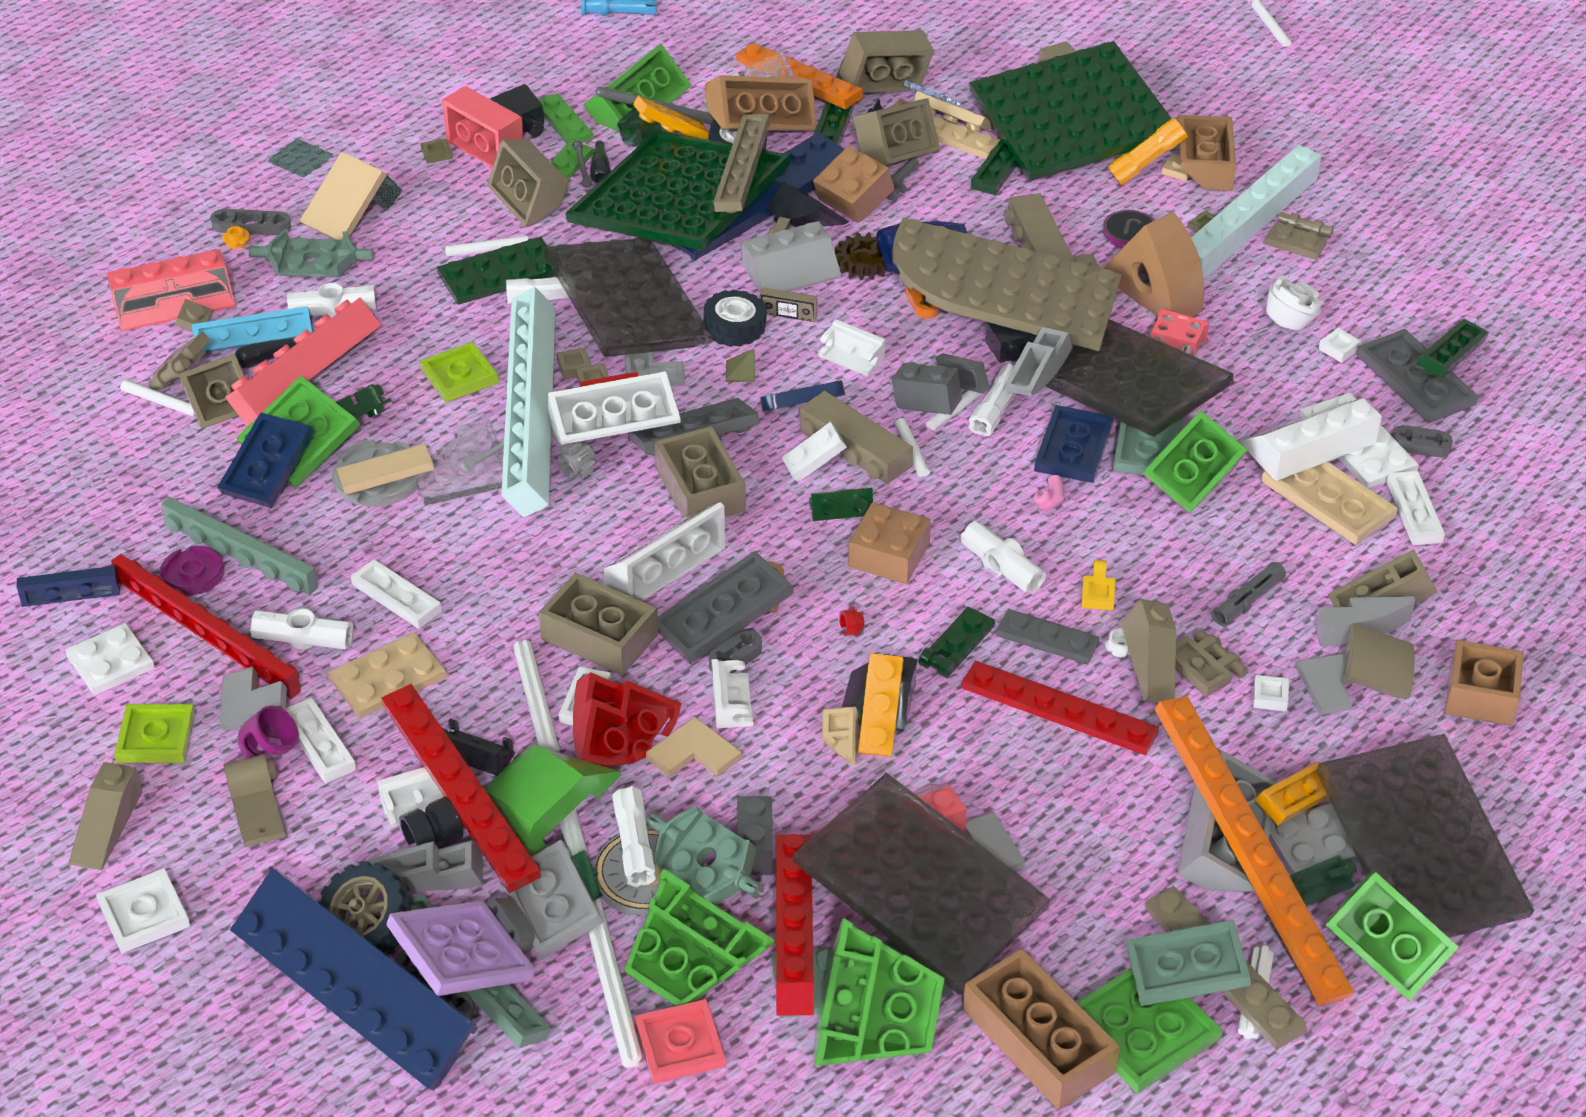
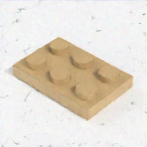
(385, 671)

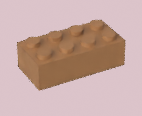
(1040, 1028)

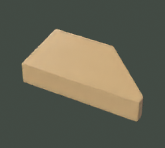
(841, 732)

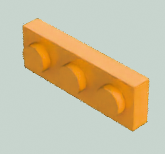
(670, 119)
(880, 705)
(1293, 795)

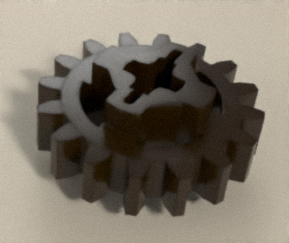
(860, 256)

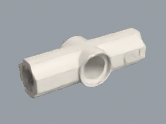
(329, 297)
(1003, 557)
(302, 629)

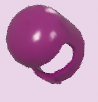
(268, 722)

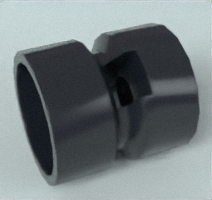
(436, 824)

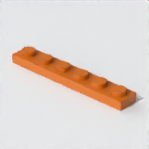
(824, 85)

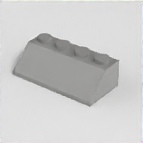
(1206, 853)

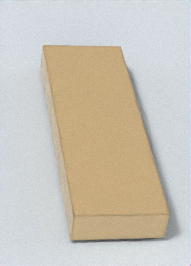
(385, 469)

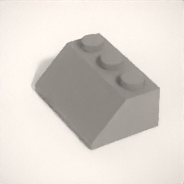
(791, 258)

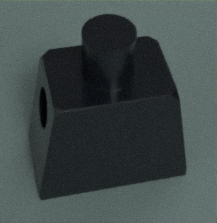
(525, 104)

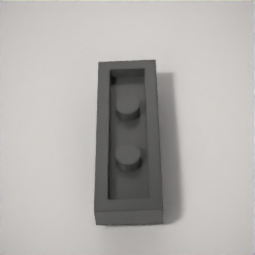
(1048, 636)

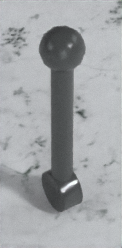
(586, 181)

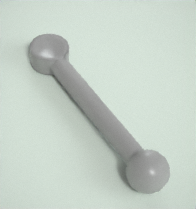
(468, 465)

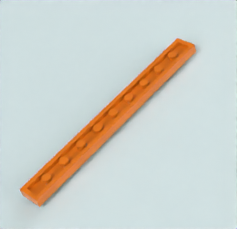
(1254, 852)

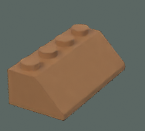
(784, 99)

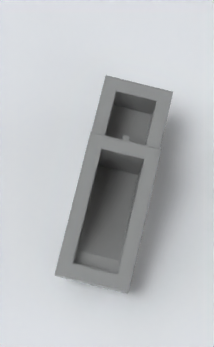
(1039, 362)
(1376, 613)
(434, 868)

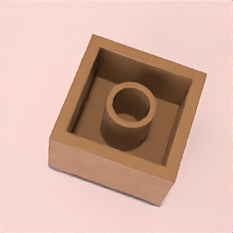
(853, 184)
(889, 543)
(1484, 682)

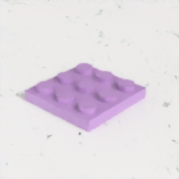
(460, 947)

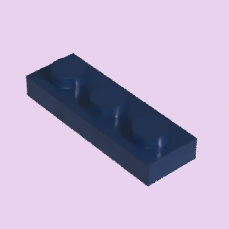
(68, 586)

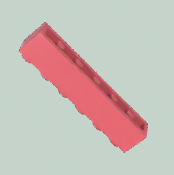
(306, 358)

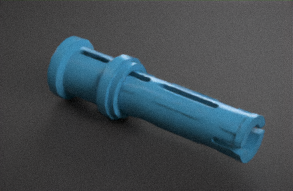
(619, 6)

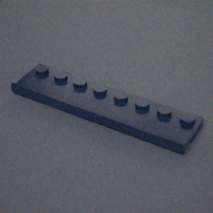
(807, 162)
(354, 979)

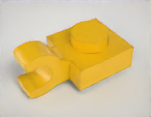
(1098, 590)

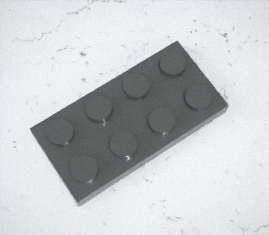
(1395, 361)
(723, 417)
(723, 607)

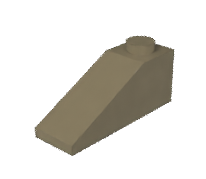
(1394, 579)
(1152, 648)
(105, 814)

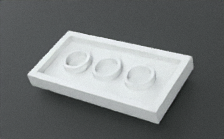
(1372, 462)

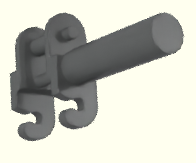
(899, 176)

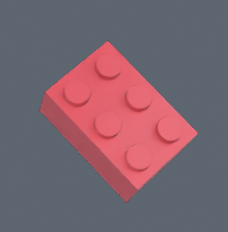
(479, 124)

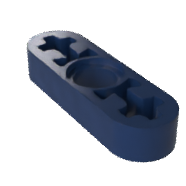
(801, 395)

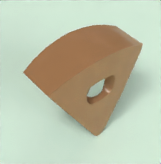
(1171, 263)

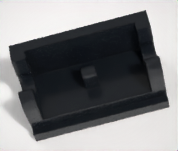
(480, 752)

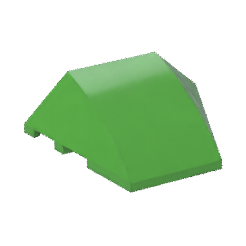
(544, 789)
(689, 944)
(874, 1002)

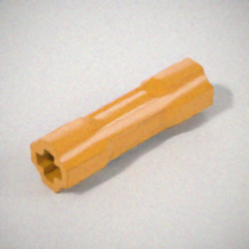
(1163, 139)

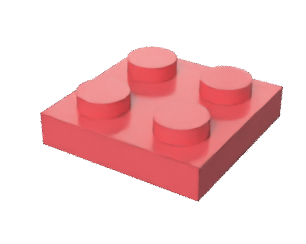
(680, 1041)

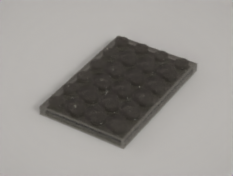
(627, 296)
(1138, 379)
(1426, 834)
(922, 881)

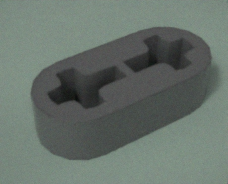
(1424, 441)
(733, 649)
(513, 922)

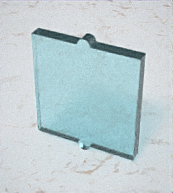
(915, 87)

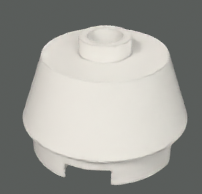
(1292, 304)

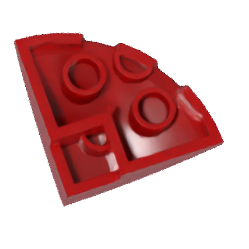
(618, 720)

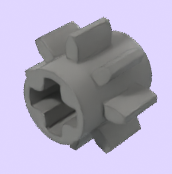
(577, 459)

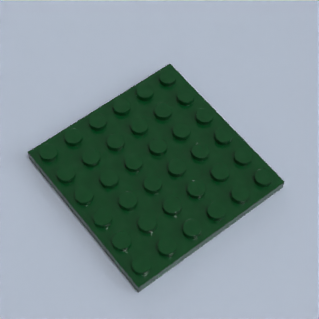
(1070, 109)
(669, 191)

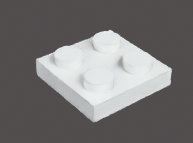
(109, 659)
(143, 910)

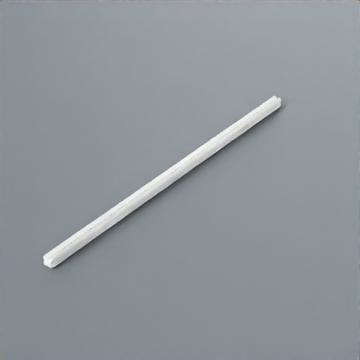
(574, 841)

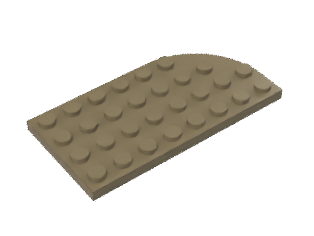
(1005, 282)

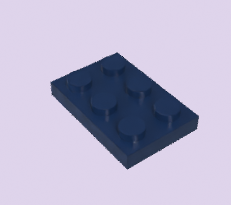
(1074, 444)
(265, 460)

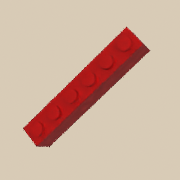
(793, 931)

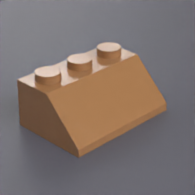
(1209, 151)

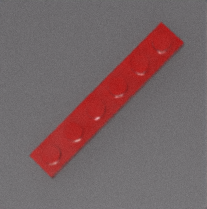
(1060, 707)

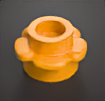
(236, 237)

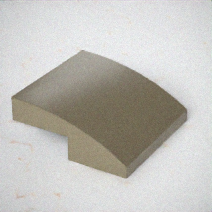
(1380, 662)

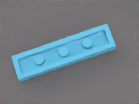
(254, 328)

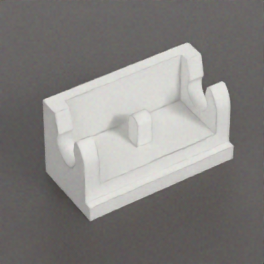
(852, 348)
(731, 694)
(407, 792)

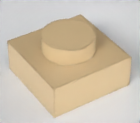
(1173, 168)

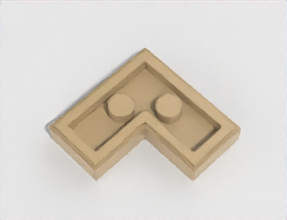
(692, 742)

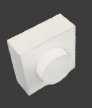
(1339, 345)
(1271, 693)

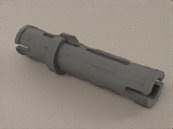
(1228, 611)

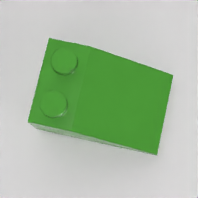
(1195, 462)
(1391, 934)

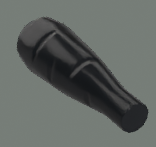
(600, 163)
(256, 353)

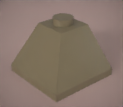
(207, 388)

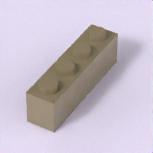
(1035, 226)
(867, 443)

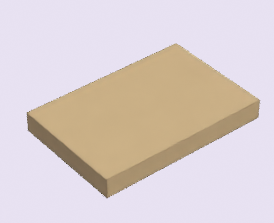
(343, 197)

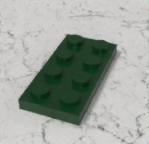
(488, 271)

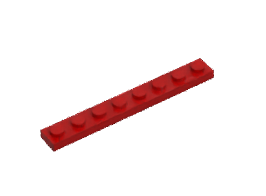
(205, 625)
(462, 788)

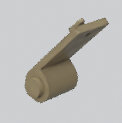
(254, 799)

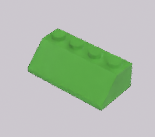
(651, 76)

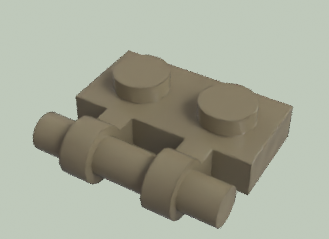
(1303, 243)
(179, 361)
(1201, 668)

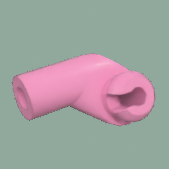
(1052, 496)

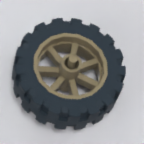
(346, 895)

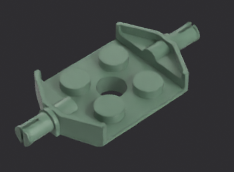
(290, 255)
(687, 842)

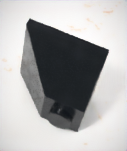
(802, 208)
(857, 685)

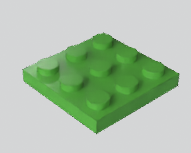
(311, 407)
(1151, 1036)

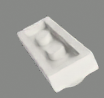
(1415, 508)
(396, 594)
(321, 742)

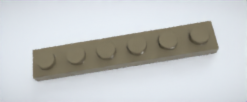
(742, 163)
(1257, 1002)

